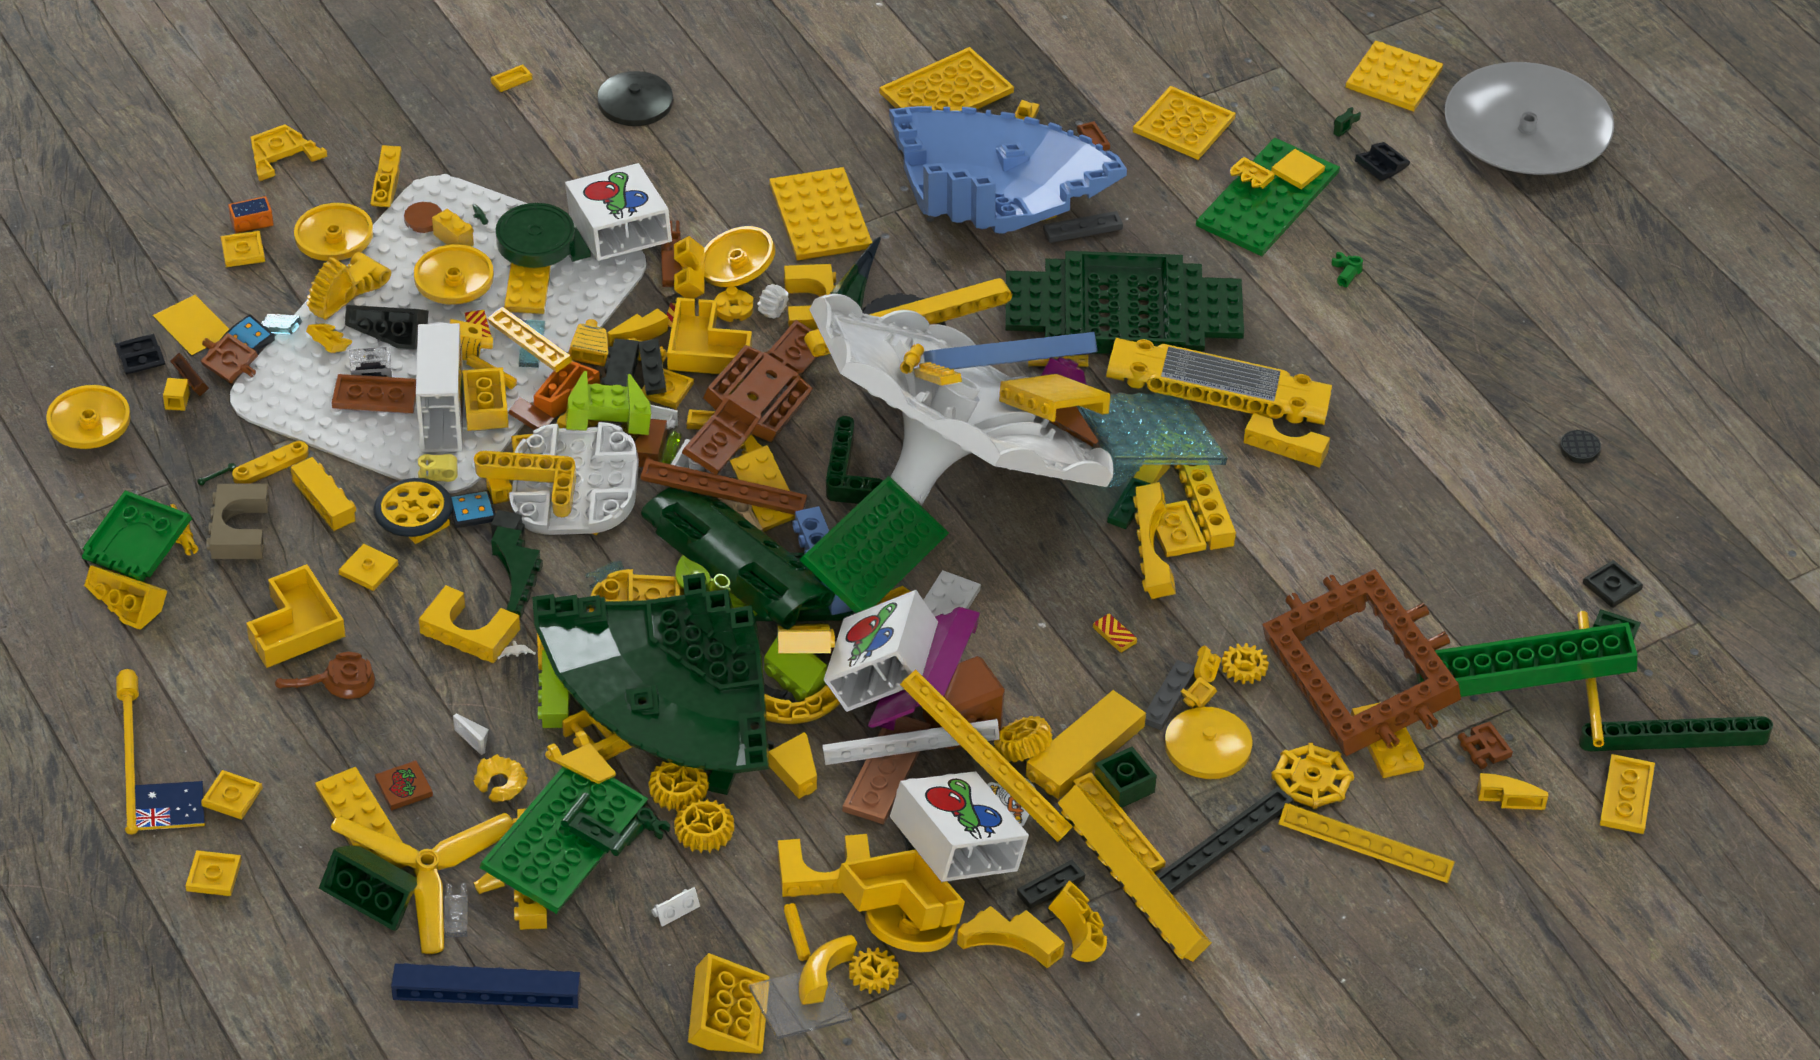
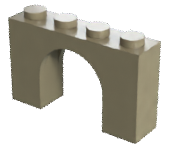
(231, 501)

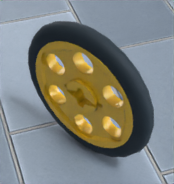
(413, 507)

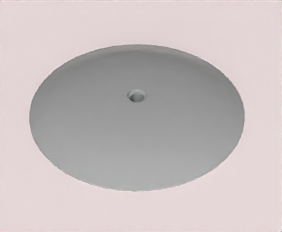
(1529, 118)

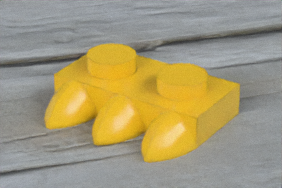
(1252, 172)
(328, 338)

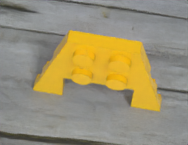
(278, 144)

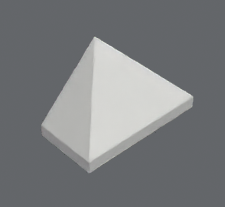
(472, 732)

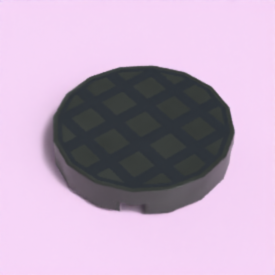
(1580, 446)

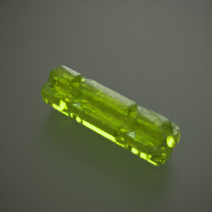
(671, 447)

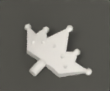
(515, 650)

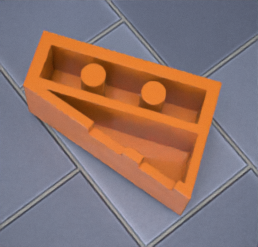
(554, 392)

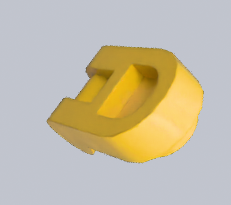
(1206, 664)

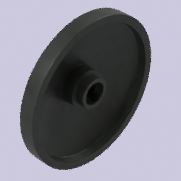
(635, 98)

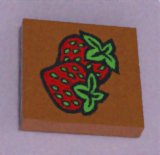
(403, 785)

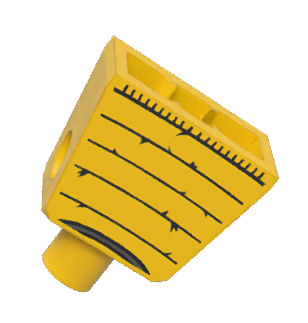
(472, 339)
(589, 344)

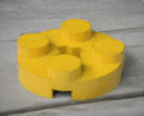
(737, 297)

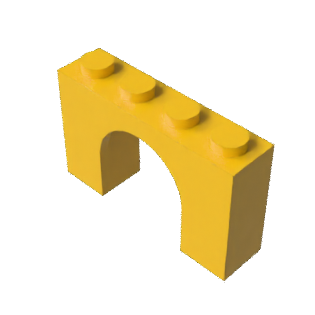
(807, 279)
(806, 639)
(484, 642)
(800, 880)

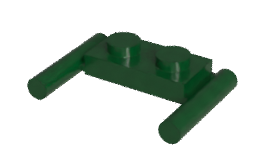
(596, 832)

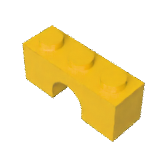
(690, 256)

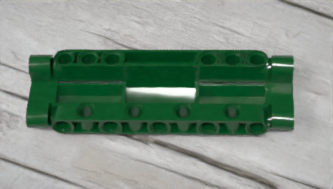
(733, 549)

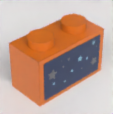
(250, 214)

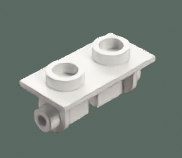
(665, 414)
(676, 906)

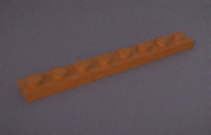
(723, 487)

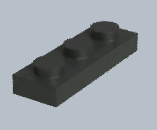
(652, 367)
(1050, 884)

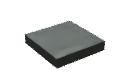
(1612, 583)

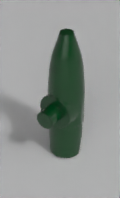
(479, 214)

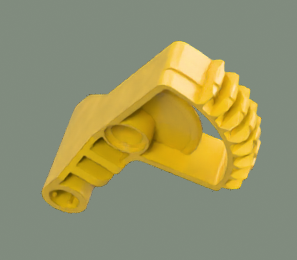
(339, 284)

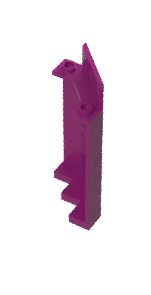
(944, 656)

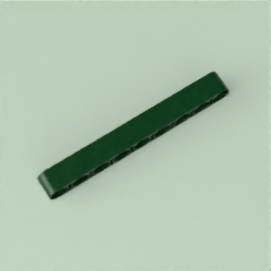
(1679, 733)

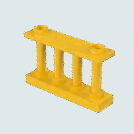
(608, 747)

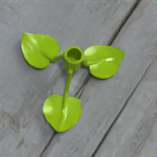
(719, 582)

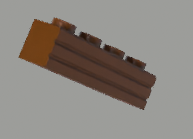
(189, 373)

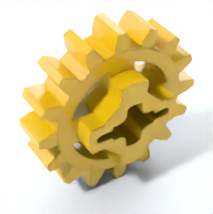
(1244, 663)
(873, 970)

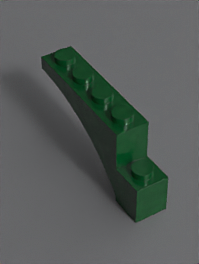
(519, 563)

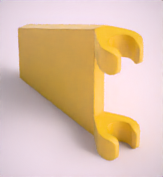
(583, 761)

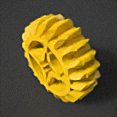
(1023, 738)
(677, 785)
(704, 820)

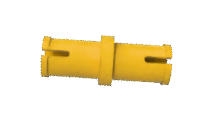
(912, 358)

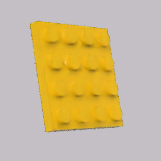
(1394, 75)
(1184, 122)

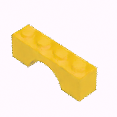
(1307, 448)

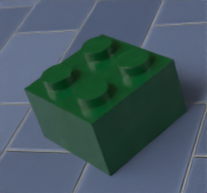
(1126, 777)

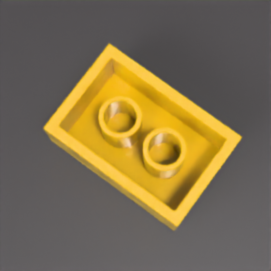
(485, 399)

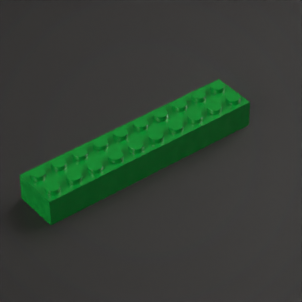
(1541, 659)

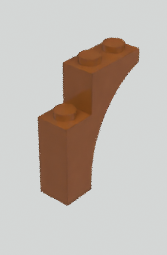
(652, 445)

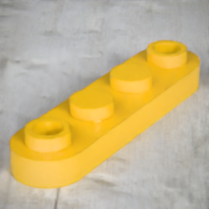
(270, 463)

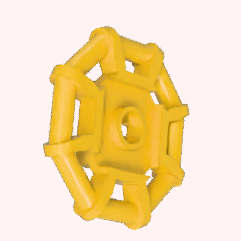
(1317, 761)

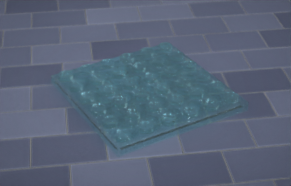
(1153, 431)

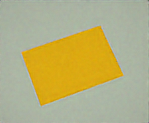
(191, 323)

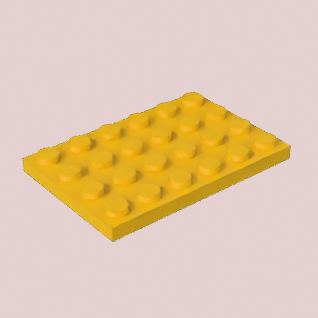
(951, 82)
(820, 213)

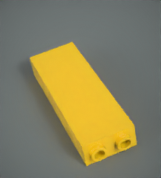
(1084, 743)

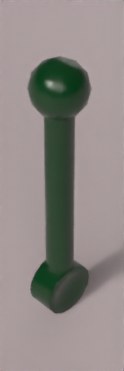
(231, 466)

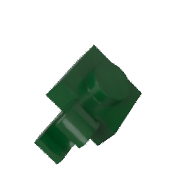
(1344, 122)

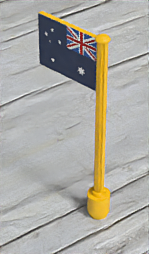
(154, 804)

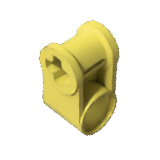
(439, 467)

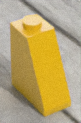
(795, 765)

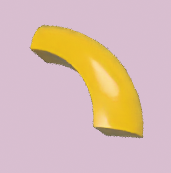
(800, 712)
(1081, 923)
(813, 978)

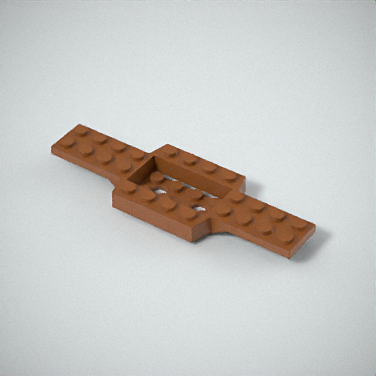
(738, 415)

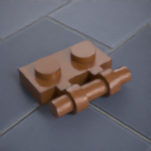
(1489, 740)

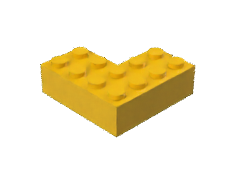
(696, 342)
(303, 620)
(904, 881)

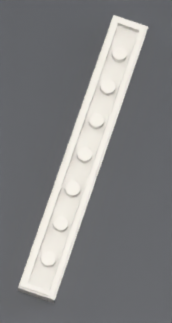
(901, 743)

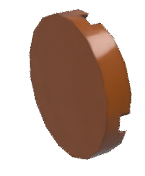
(419, 216)

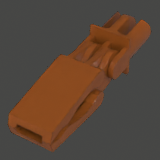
(669, 264)

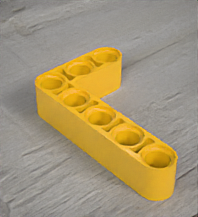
(531, 467)

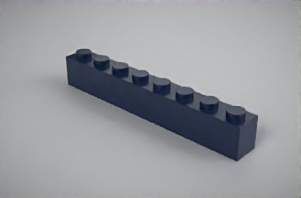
(486, 985)

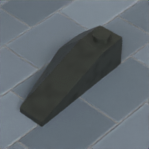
(387, 324)

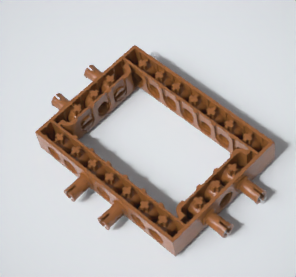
(1391, 715)

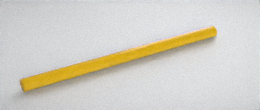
(1592, 694)

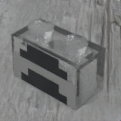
(371, 362)

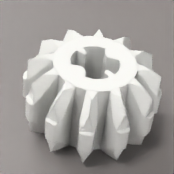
(773, 301)

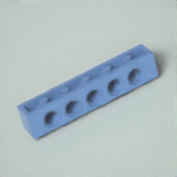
(811, 528)

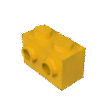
(452, 229)

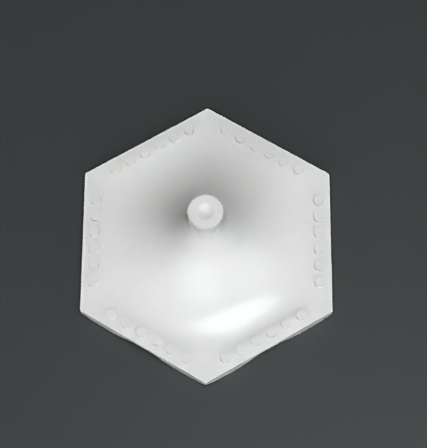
(950, 418)

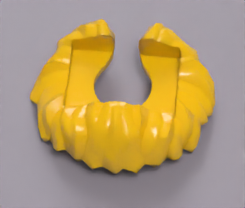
(510, 770)

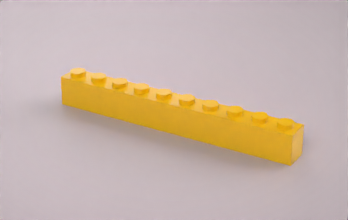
(1134, 873)

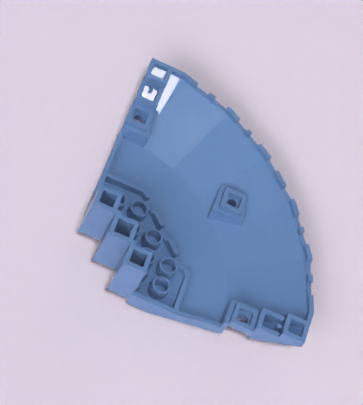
(997, 166)

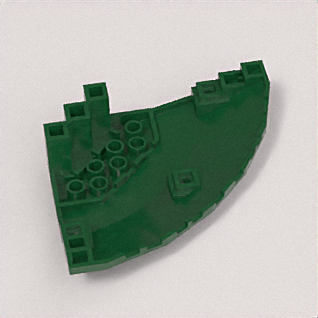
(681, 654)

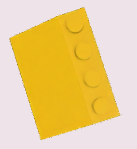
(724, 1009)

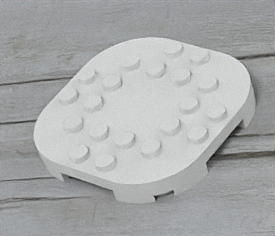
(604, 481)

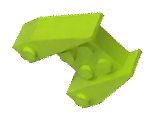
(608, 404)

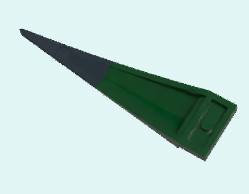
(855, 280)

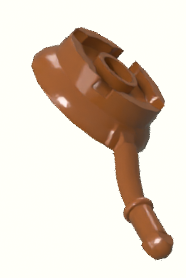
(345, 677)

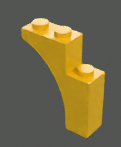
(1021, 933)

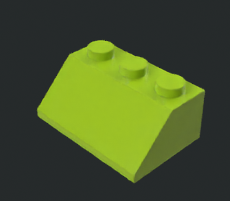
(796, 672)

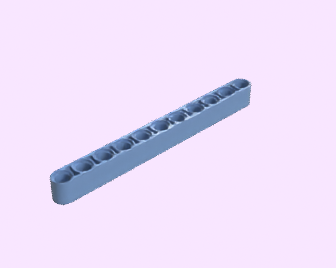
(1013, 351)

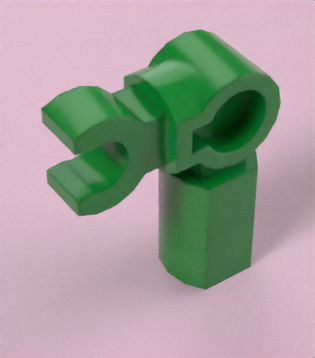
(1352, 266)

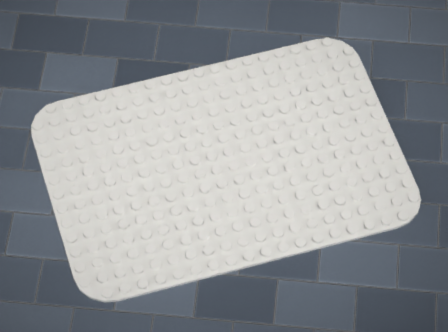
(299, 376)

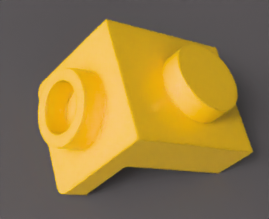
(1198, 694)

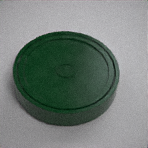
(535, 235)

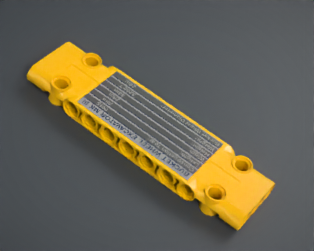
(1229, 377)

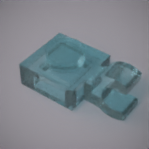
(603, 571)

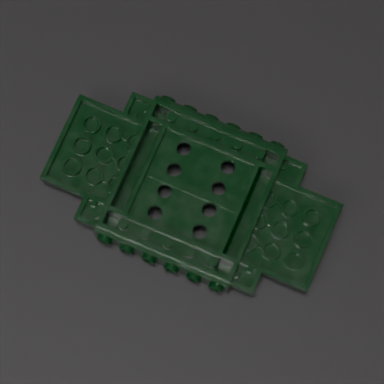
(1180, 301)

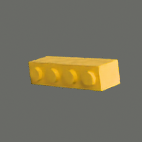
(323, 493)

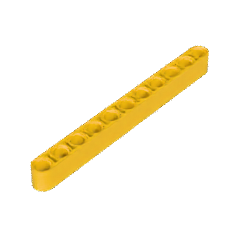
(937, 308)

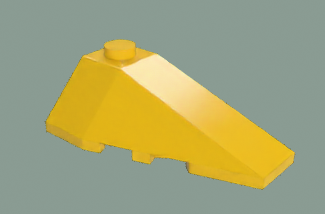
(128, 598)

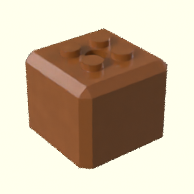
(973, 694)

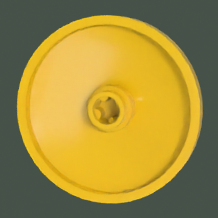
(333, 231)
(738, 256)
(453, 274)
(88, 416)
(1208, 742)
(898, 930)

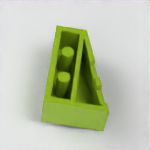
(552, 696)

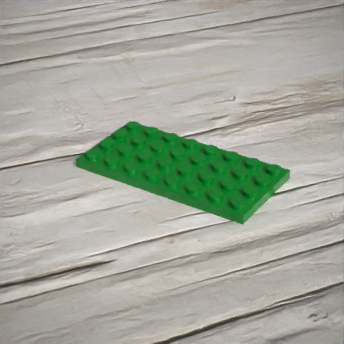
(1260, 216)
(874, 546)
(542, 855)

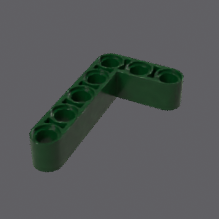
(840, 485)

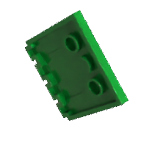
(135, 536)

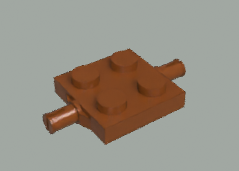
(229, 358)

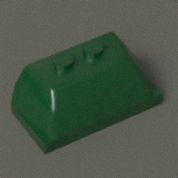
(369, 884)

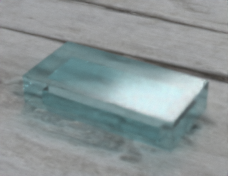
(281, 323)

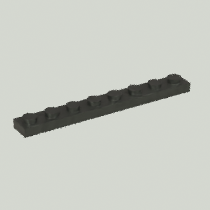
(1224, 840)

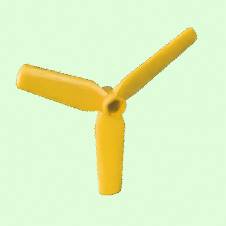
(444, 855)

